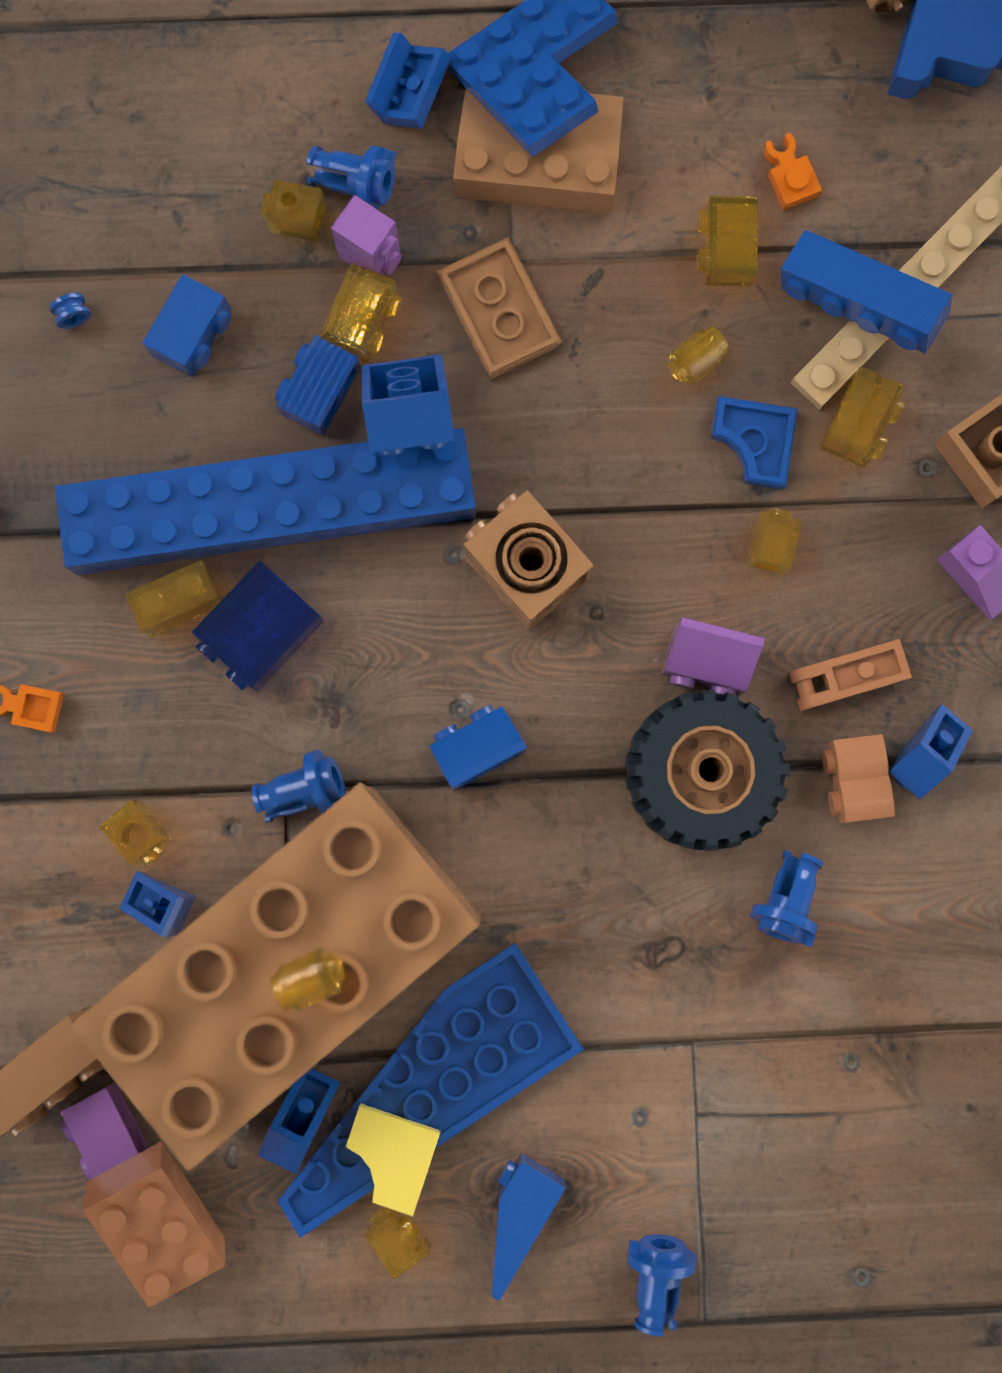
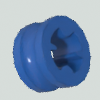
(70, 310)

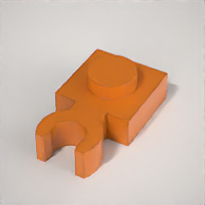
(792, 177)
(32, 707)

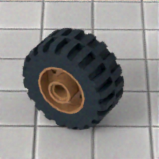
(744, 761)

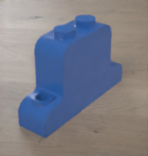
(949, 42)

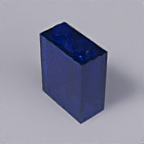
(256, 628)

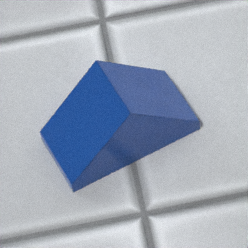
(157, 904)

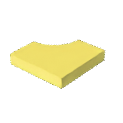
(396, 1153)

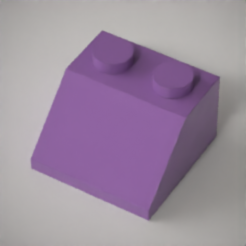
(711, 657)

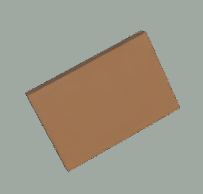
(499, 308)

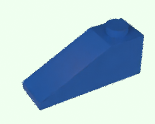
(524, 1206)

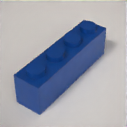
(865, 292)

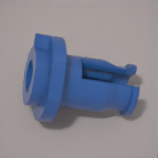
(368, 176)
(313, 785)
(790, 901)
(661, 1266)

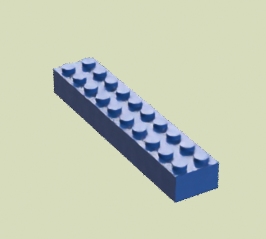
(260, 504)

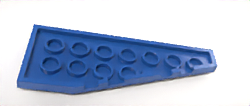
(458, 1063)

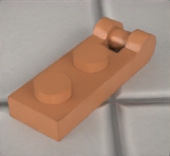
(851, 674)

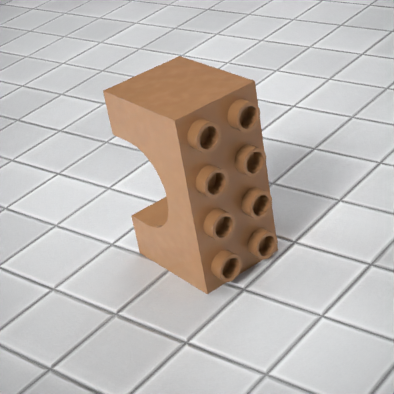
(198, 1023)

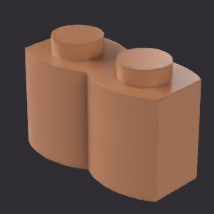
(859, 779)

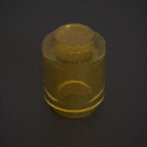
(698, 355)
(307, 980)

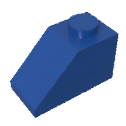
(931, 752)
(298, 1120)

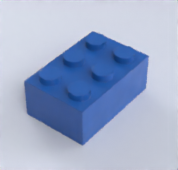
(406, 405)

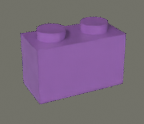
(367, 237)
(102, 1130)

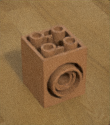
(522, 533)

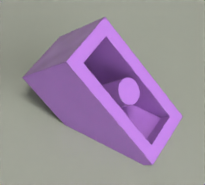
(977, 569)

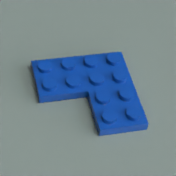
(517, 68)

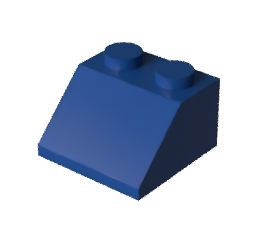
(477, 746)

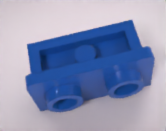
(406, 82)

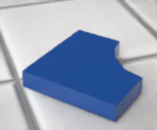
(759, 436)

